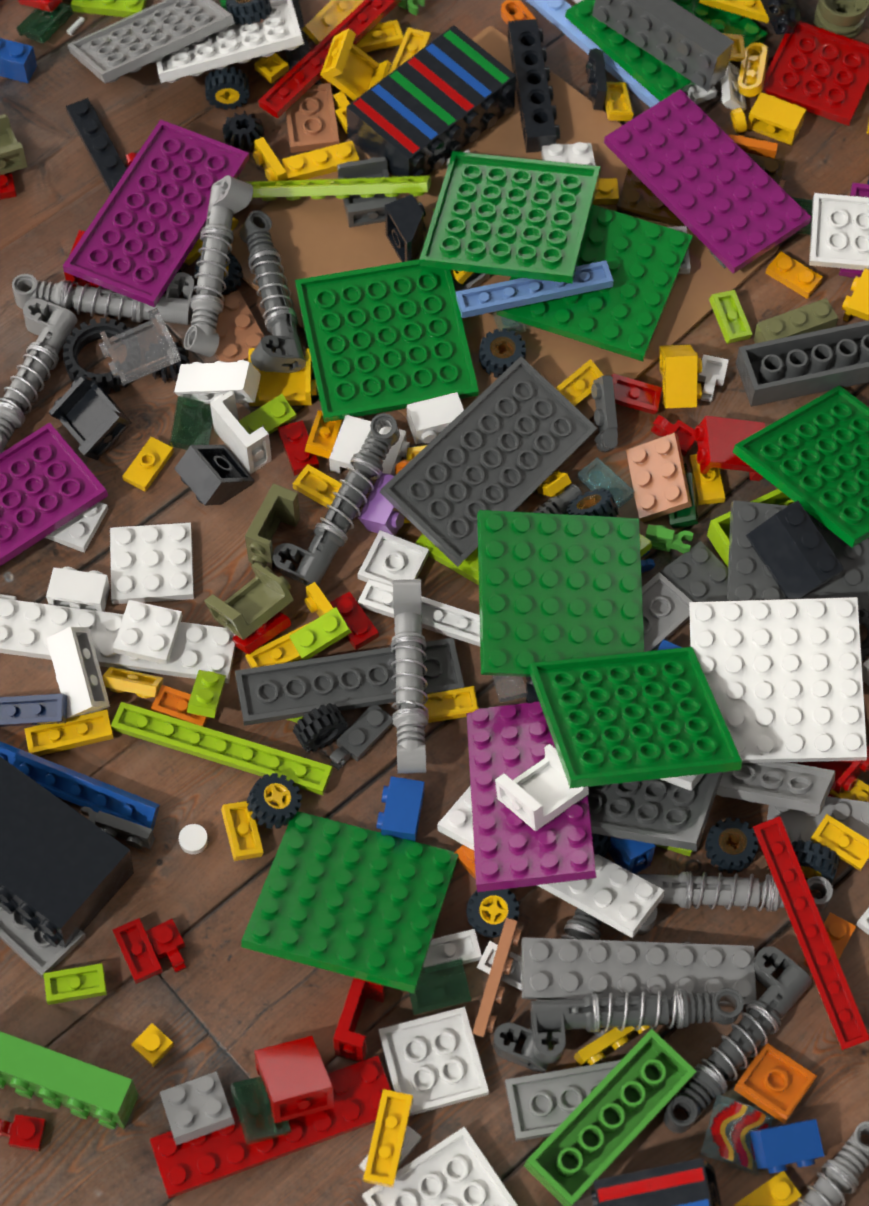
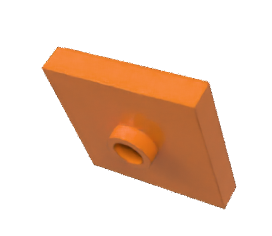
(775, 1083)

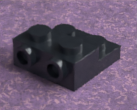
(782, 15)

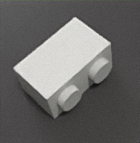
(432, 416)
(78, 589)

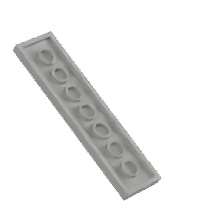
(582, 967)

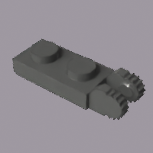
(605, 413)

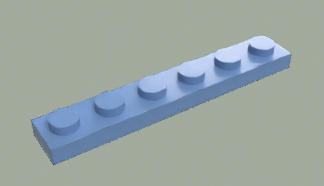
(530, 291)

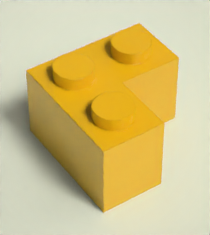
(679, 376)

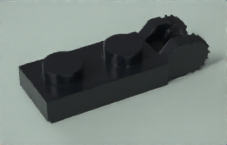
(597, 77)

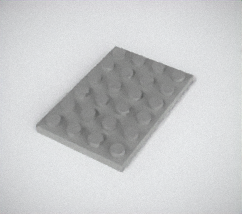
(149, 36)

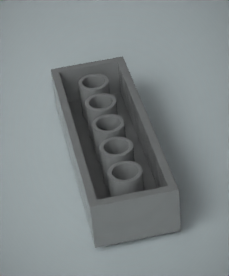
(670, 36)
(805, 363)

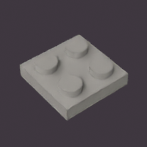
(196, 1108)

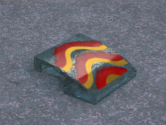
(729, 1133)

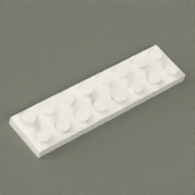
(612, 897)

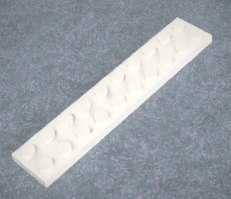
(196, 646)

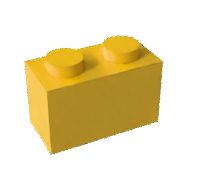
(776, 118)

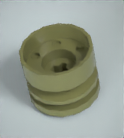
(841, 16)

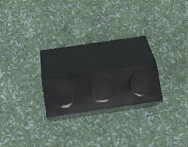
(794, 552)

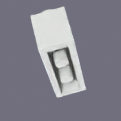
(210, 380)
(78, 671)

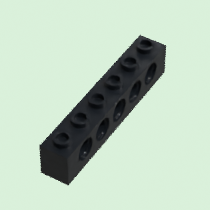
(532, 86)

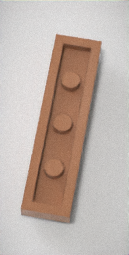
(494, 991)

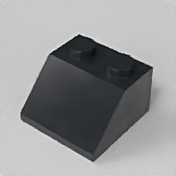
(405, 227)
(213, 473)

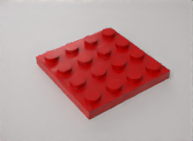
(819, 72)

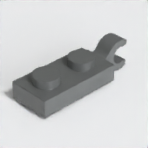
(361, 736)
(132, 833)

